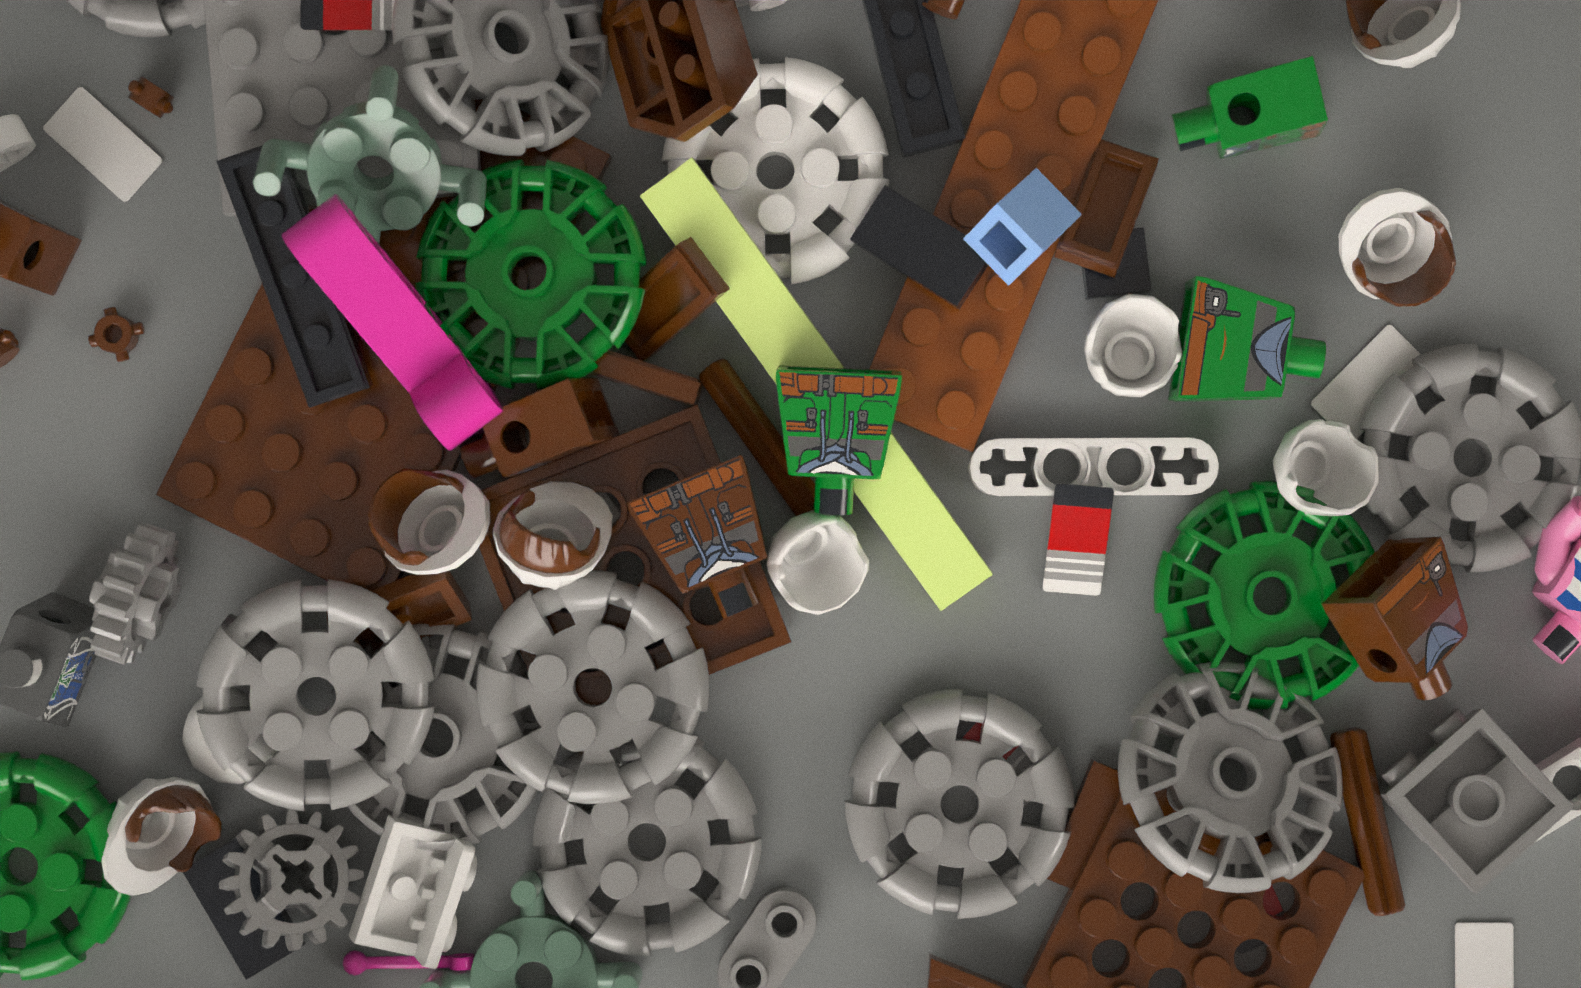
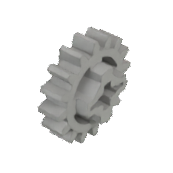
(135, 593)
(313, 900)

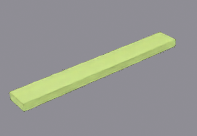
(784, 335)

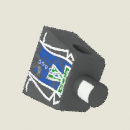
(46, 661)

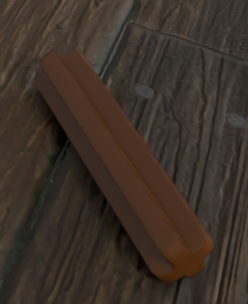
(757, 433)
(1368, 823)

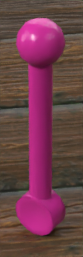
(356, 962)

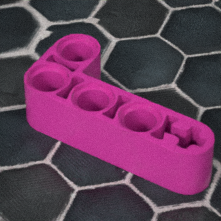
(393, 321)

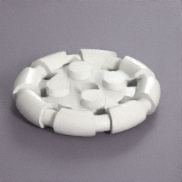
(815, 162)

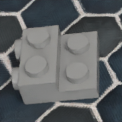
(1473, 797)

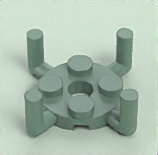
(380, 131)
(540, 939)

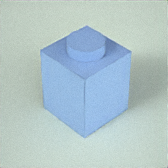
(1022, 226)

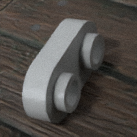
(763, 946)

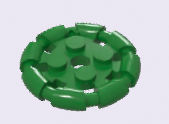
(569, 279)
(1230, 587)
(61, 860)

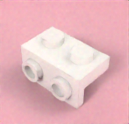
(413, 892)

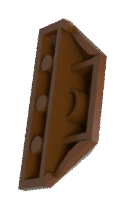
(677, 62)

